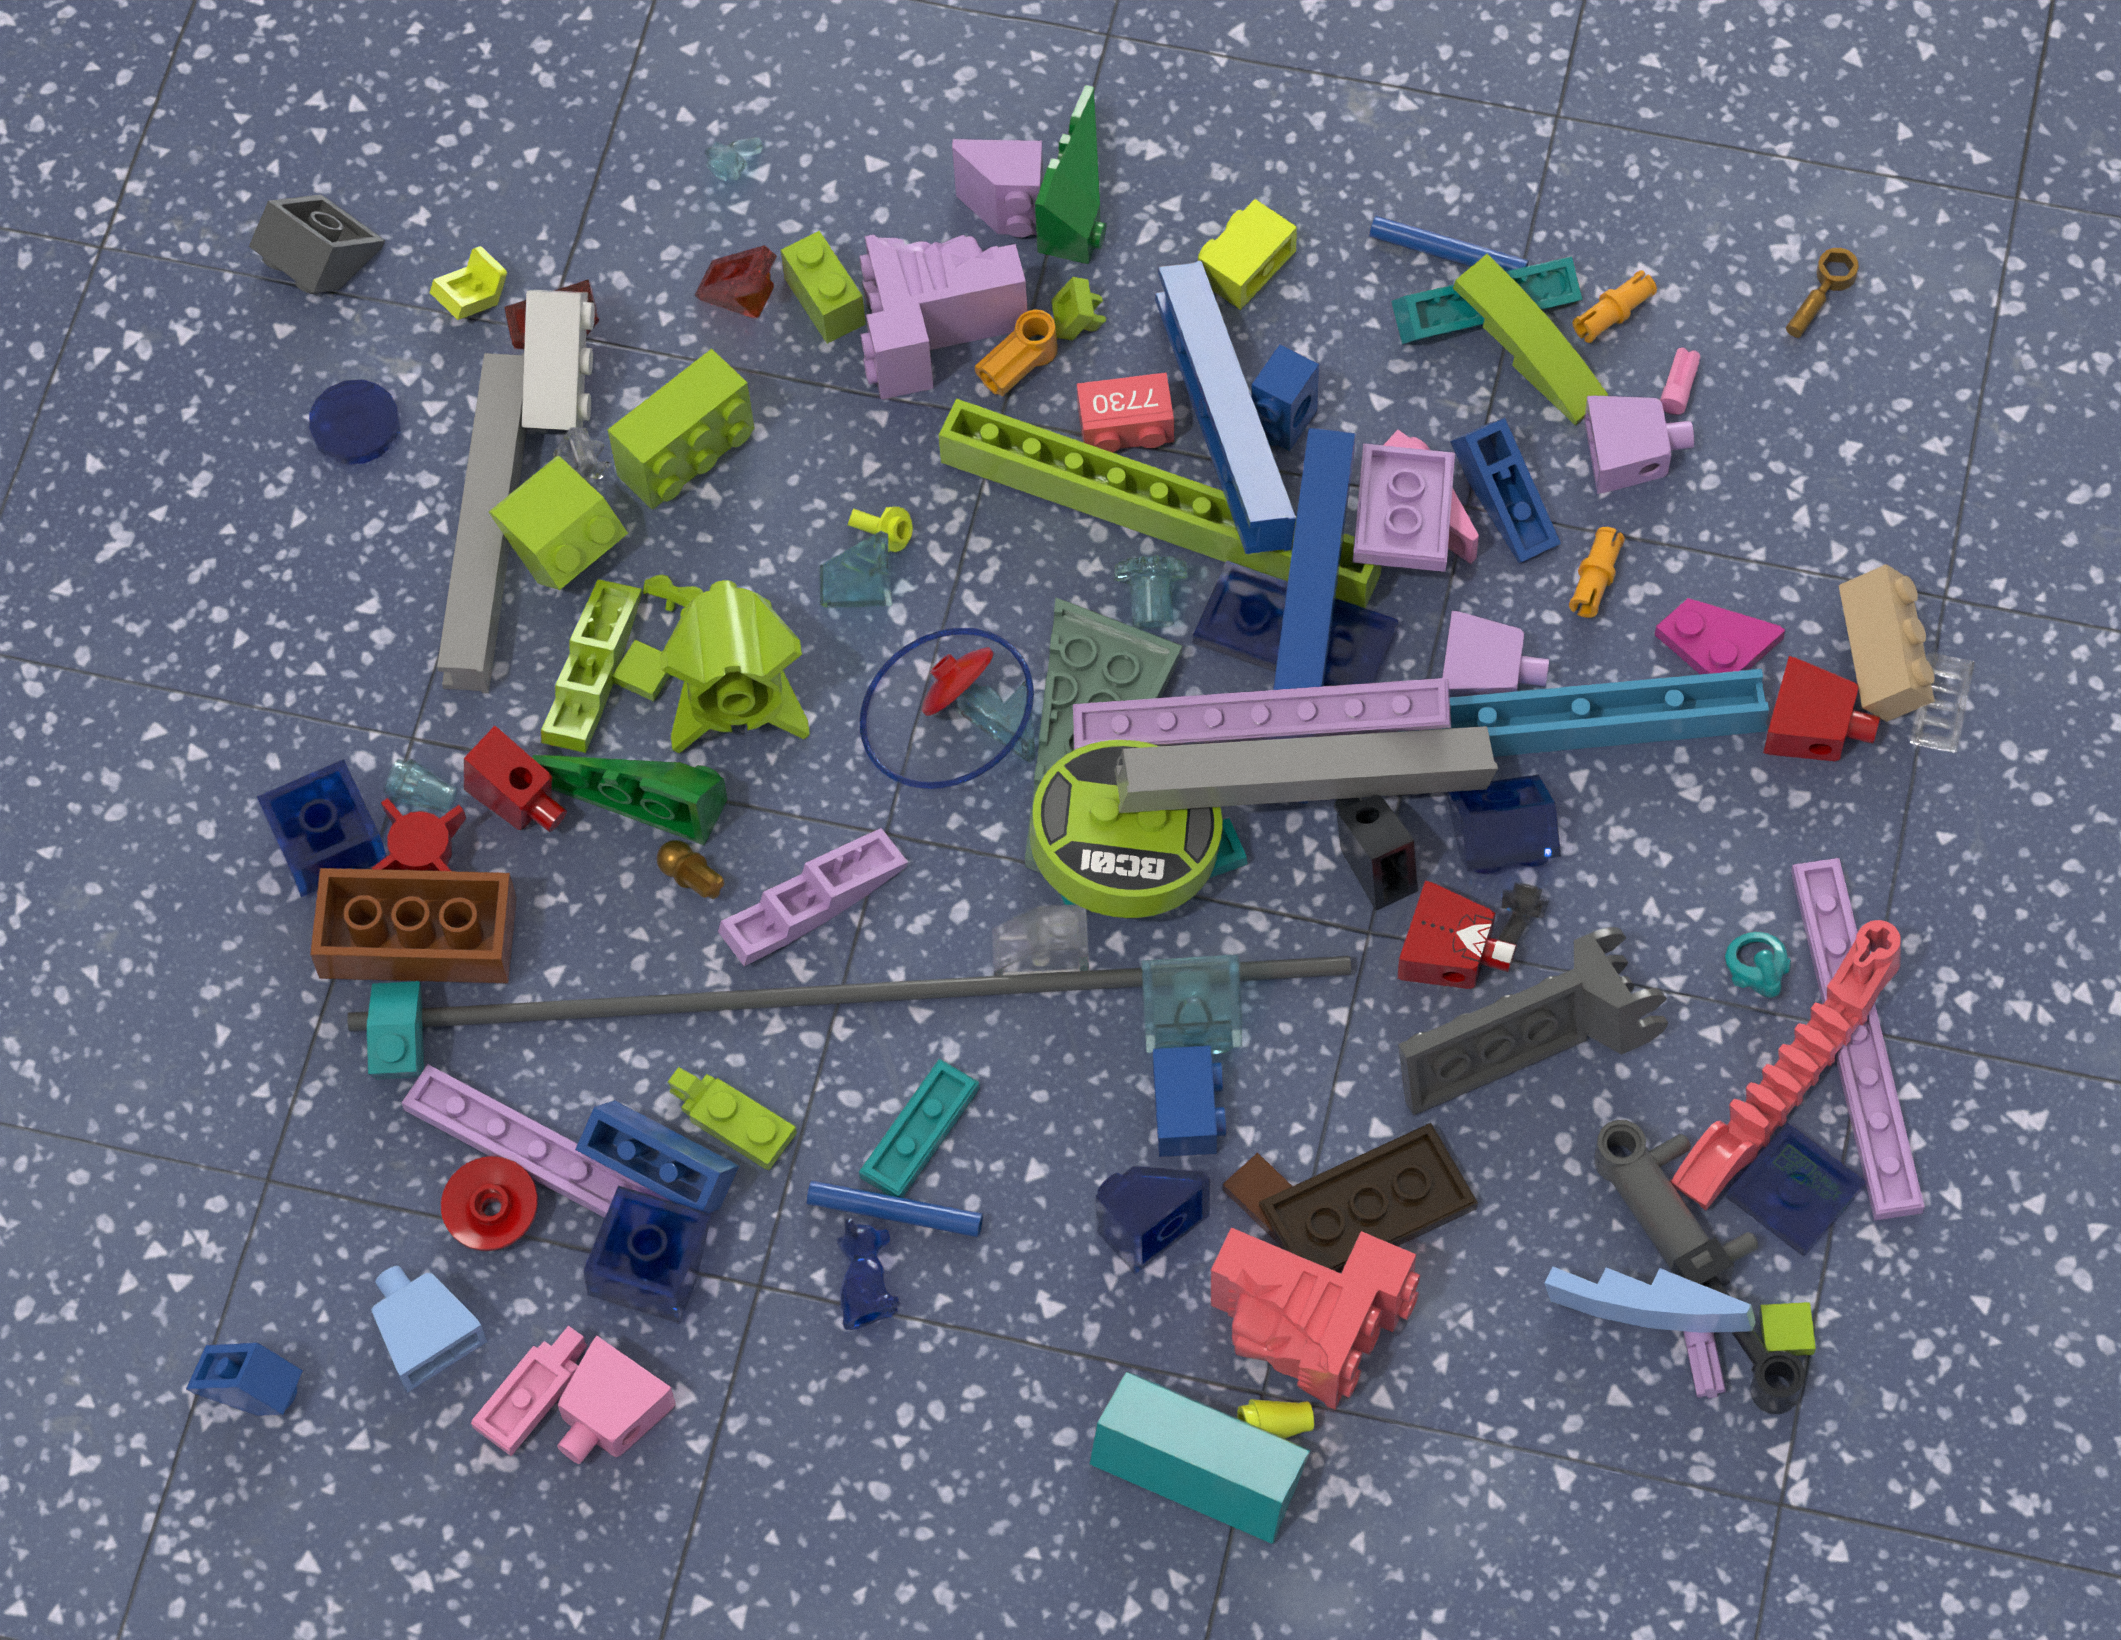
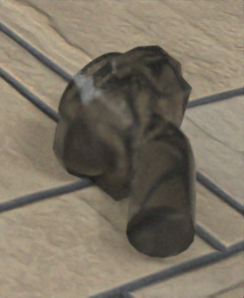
(1524, 902)

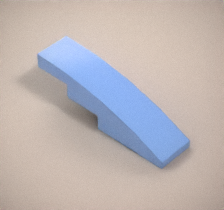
(1666, 1304)

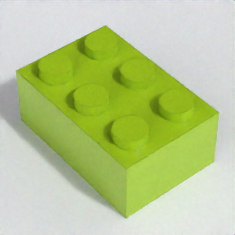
(682, 429)

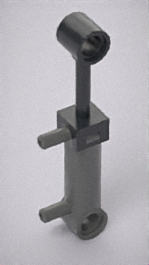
(1687, 1246)

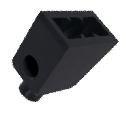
(1374, 833)

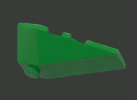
(1069, 195)
(655, 793)

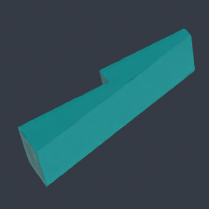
(1445, 311)

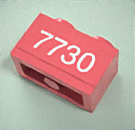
(1126, 412)

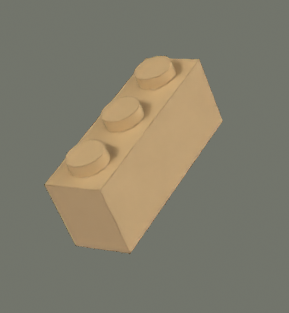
(1887, 643)

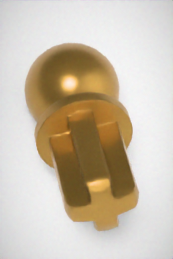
(689, 869)

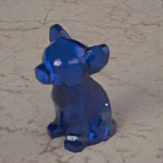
(863, 1287)

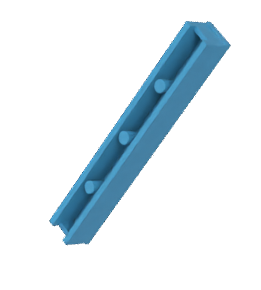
(1616, 712)

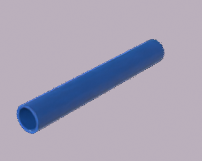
(1439, 245)
(895, 1208)

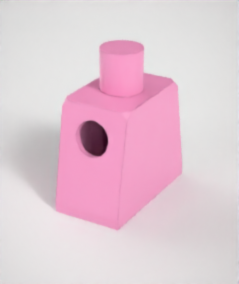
(610, 1403)

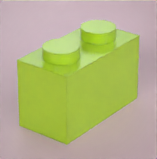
(823, 287)

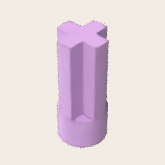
(1704, 1364)

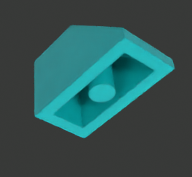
(395, 1031)

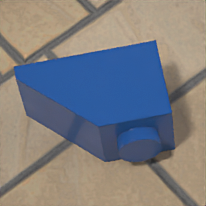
(246, 1378)

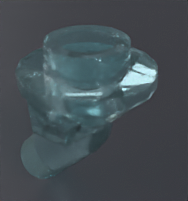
(728, 160)

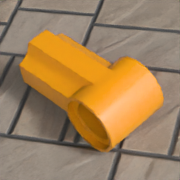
(1017, 354)

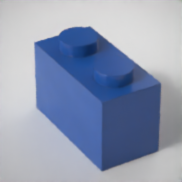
(1186, 1102)

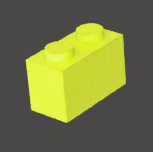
(1248, 252)

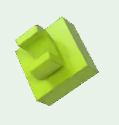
(1075, 308)

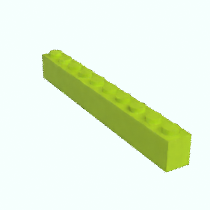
(1119, 492)

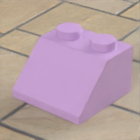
(1000, 182)

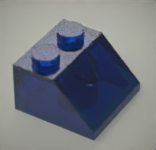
(1505, 824)
(1150, 1211)
(647, 1254)

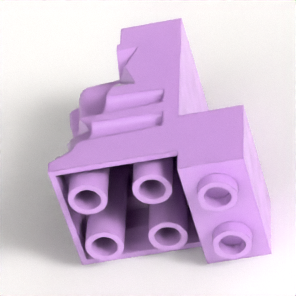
(933, 300)

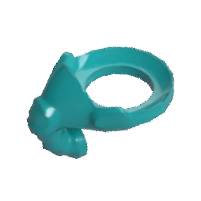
(1769, 968)

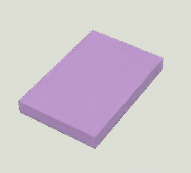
(1404, 507)

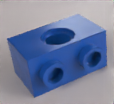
(1286, 396)

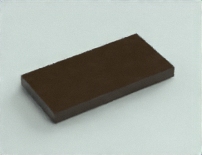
(1386, 1192)

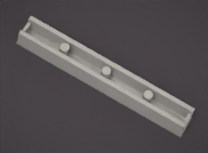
(480, 546)
(1304, 769)

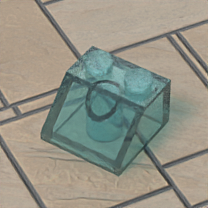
(1192, 1002)

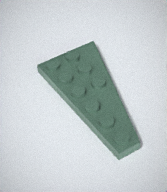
(1094, 663)

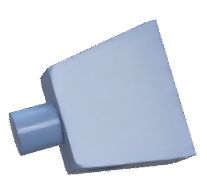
(423, 1325)

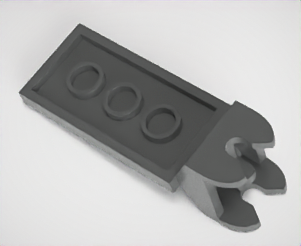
(1533, 1026)

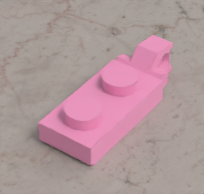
(529, 1391)

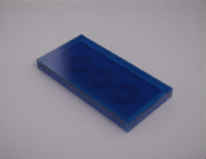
(1247, 620)

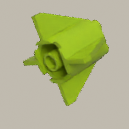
(732, 666)

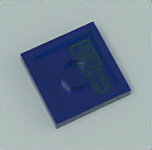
(1795, 1189)

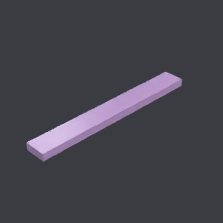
(1268, 714)
(1864, 1061)

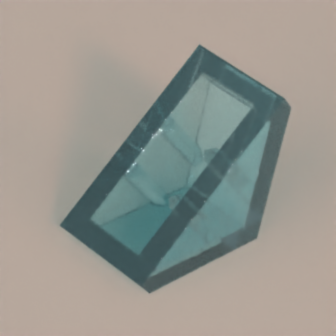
(858, 575)

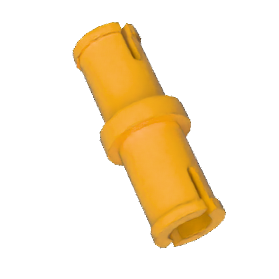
(1614, 306)
(1596, 572)

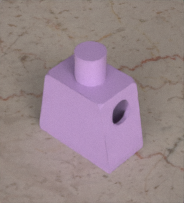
(1631, 440)
(1488, 658)

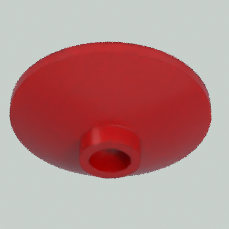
(954, 678)
(477, 1186)

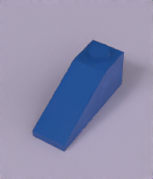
(1506, 488)

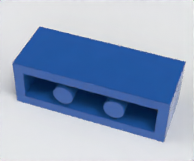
(656, 1157)

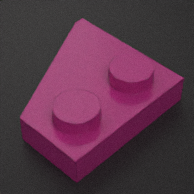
(1717, 638)

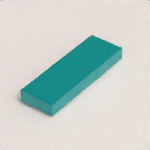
(919, 1130)

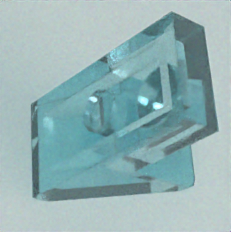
(999, 719)

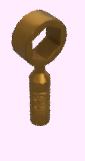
(1817, 297)

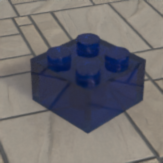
(321, 825)

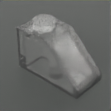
(1042, 941)

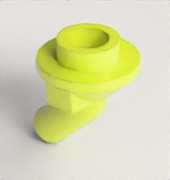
(894, 522)

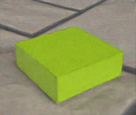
(641, 671)
(1788, 1328)

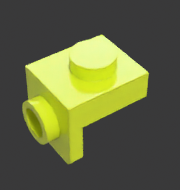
(471, 287)

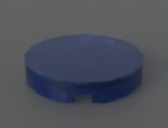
(354, 421)

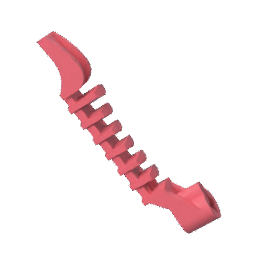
(1850, 996)

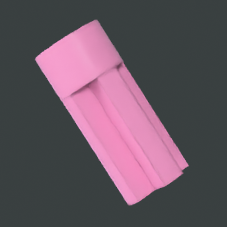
(1679, 382)

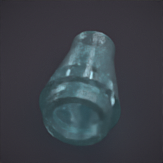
(419, 787)

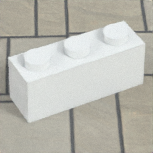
(556, 359)

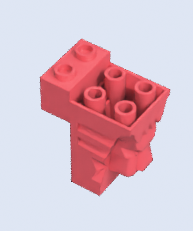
(1309, 1316)

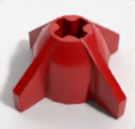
(420, 839)

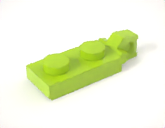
(732, 1117)

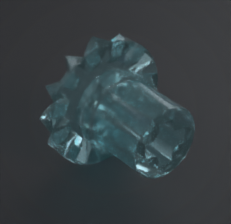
(1151, 588)

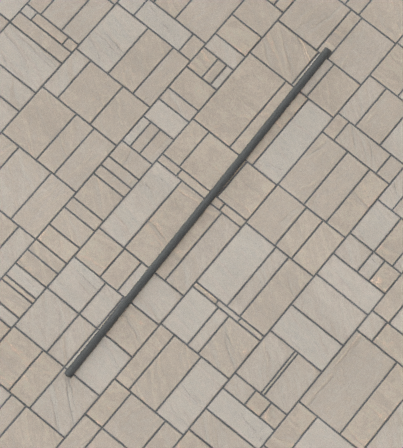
(839, 994)

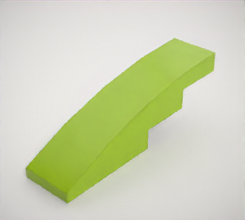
(1531, 337)
(588, 671)

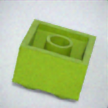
(557, 524)

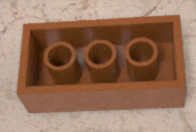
(413, 925)

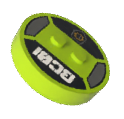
(1115, 859)

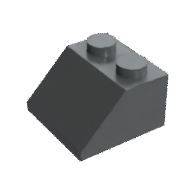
(313, 242)

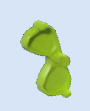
(662, 587)

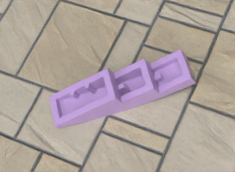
(814, 897)

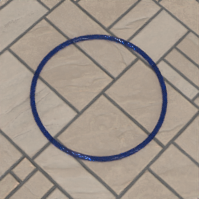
(952, 782)

